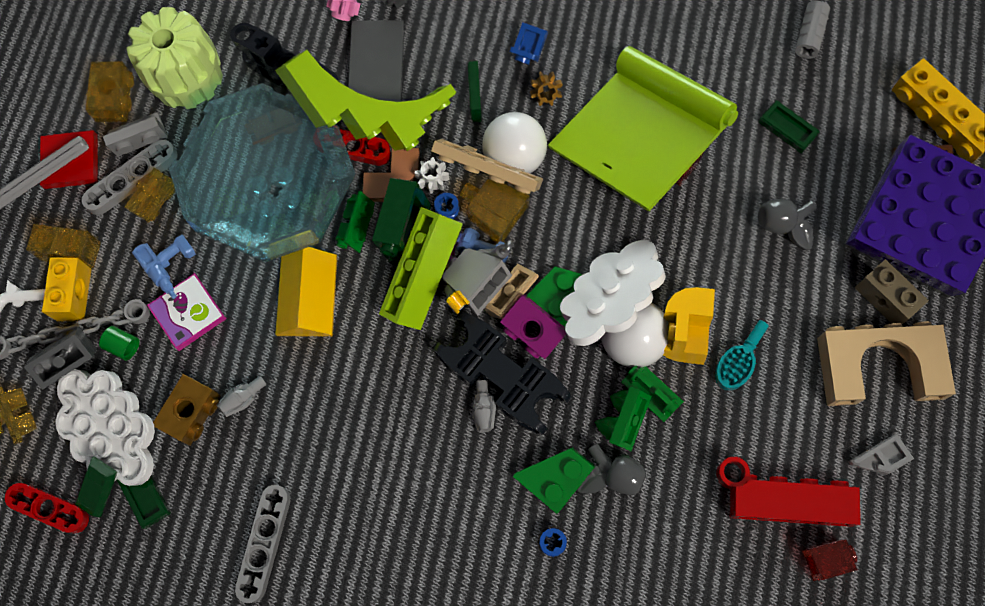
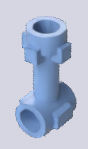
(470, 239)

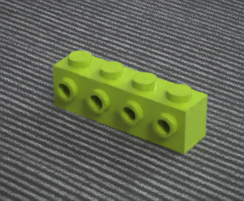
(422, 269)

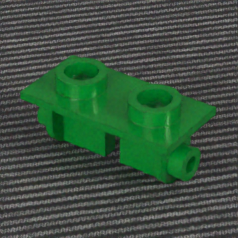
(359, 211)
(663, 400)

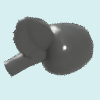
(783, 217)
(622, 475)

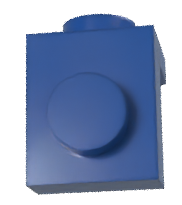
(529, 43)

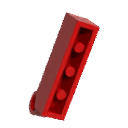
(790, 502)

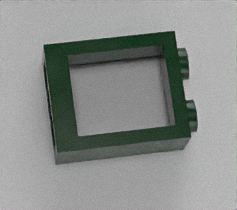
(398, 217)

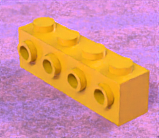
(943, 109)

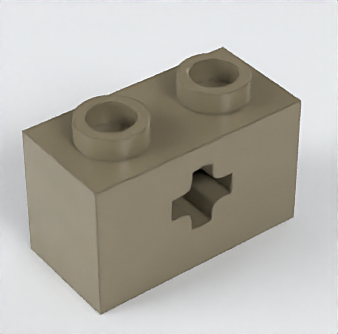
(891, 293)

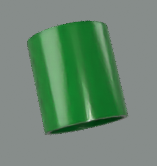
(119, 343)

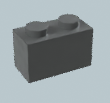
(60, 358)

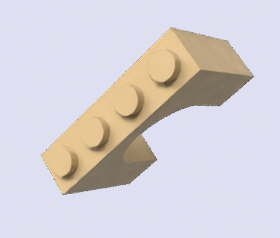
(920, 346)

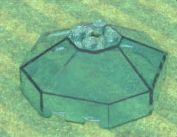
(245, 149)

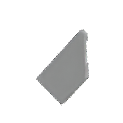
(884, 456)

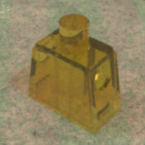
(495, 208)

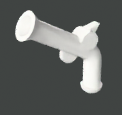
(18, 297)

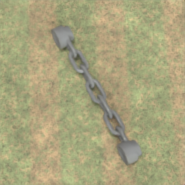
(129, 311)

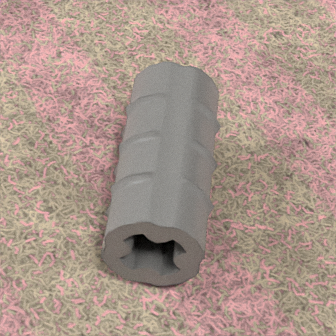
(812, 29)

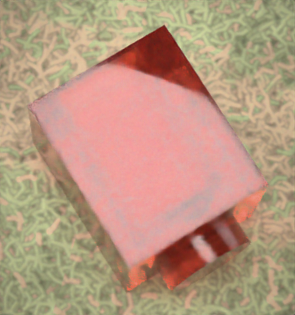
(831, 560)

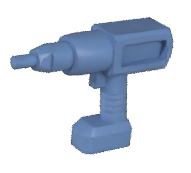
(155, 264)

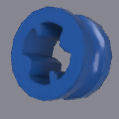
(447, 197)
(557, 551)

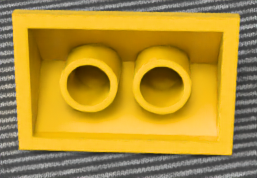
(306, 293)

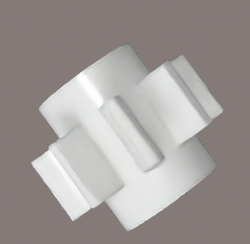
(429, 181)

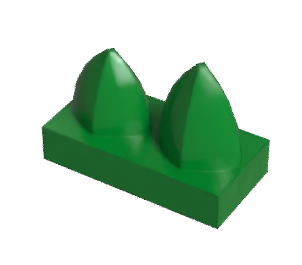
(625, 428)

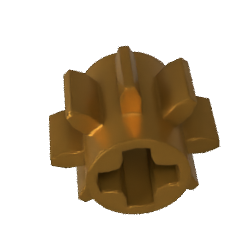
(540, 82)

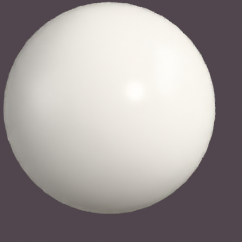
(516, 141)
(640, 343)

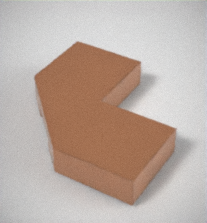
(403, 167)

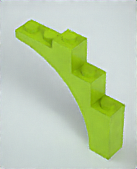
(330, 101)

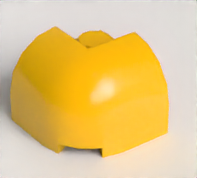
(689, 323)

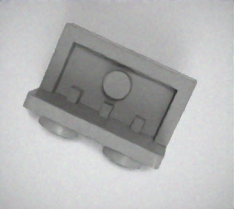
(135, 134)

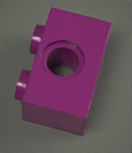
(515, 327)

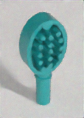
(739, 361)

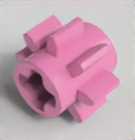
(343, 9)

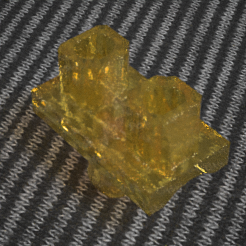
(151, 195)
(17, 425)

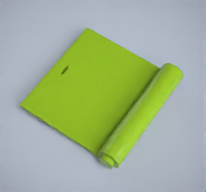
(644, 128)

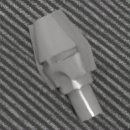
(240, 397)
(483, 408)

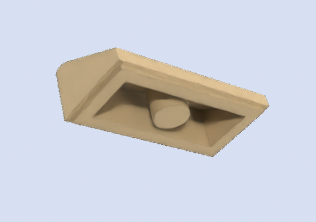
(511, 292)

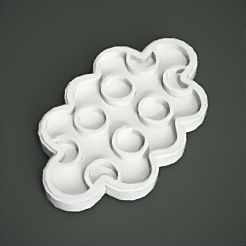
(612, 293)
(105, 424)

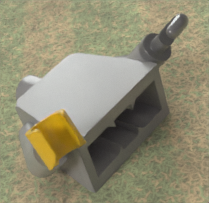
(476, 277)

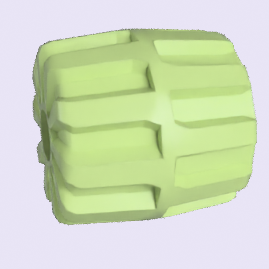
(175, 58)

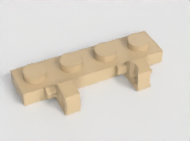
(477, 162)

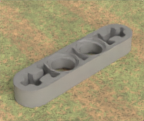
(127, 173)
(267, 544)

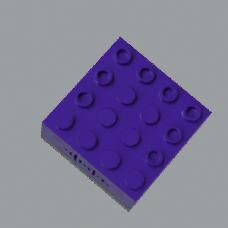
(926, 218)

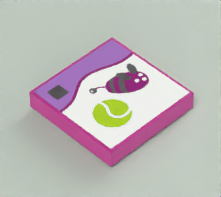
(188, 314)

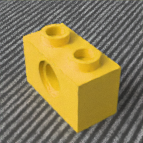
(66, 289)

